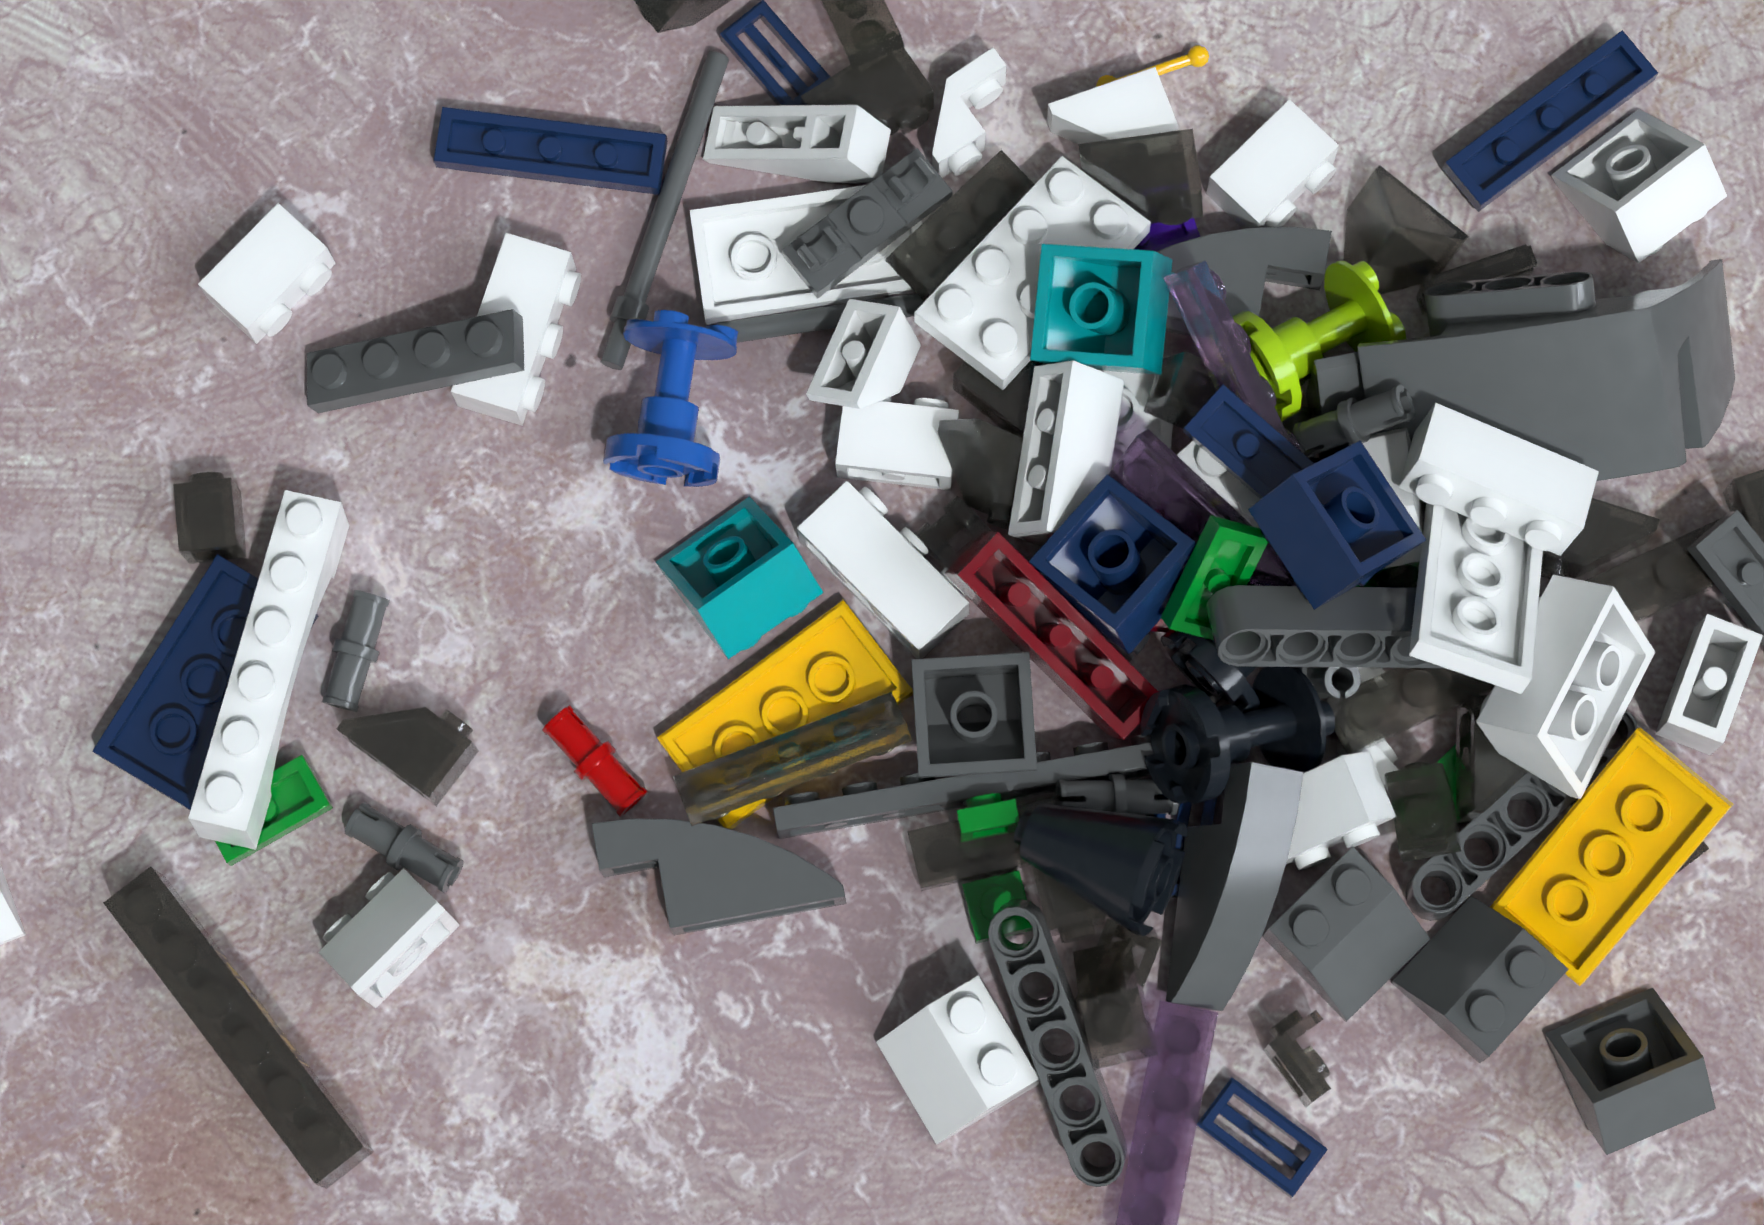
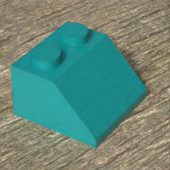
(1101, 308)
(740, 577)

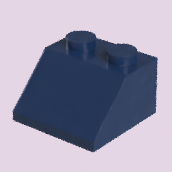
(1336, 524)
(1115, 562)

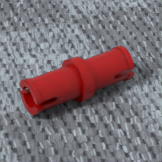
(594, 760)

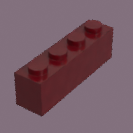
(1052, 633)

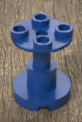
(668, 420)

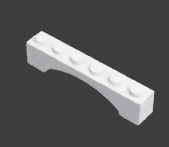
(248, 730)

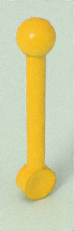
(1196, 56)

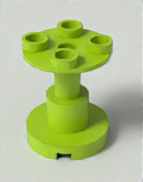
(1290, 348)

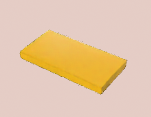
(802, 681)
(1612, 854)

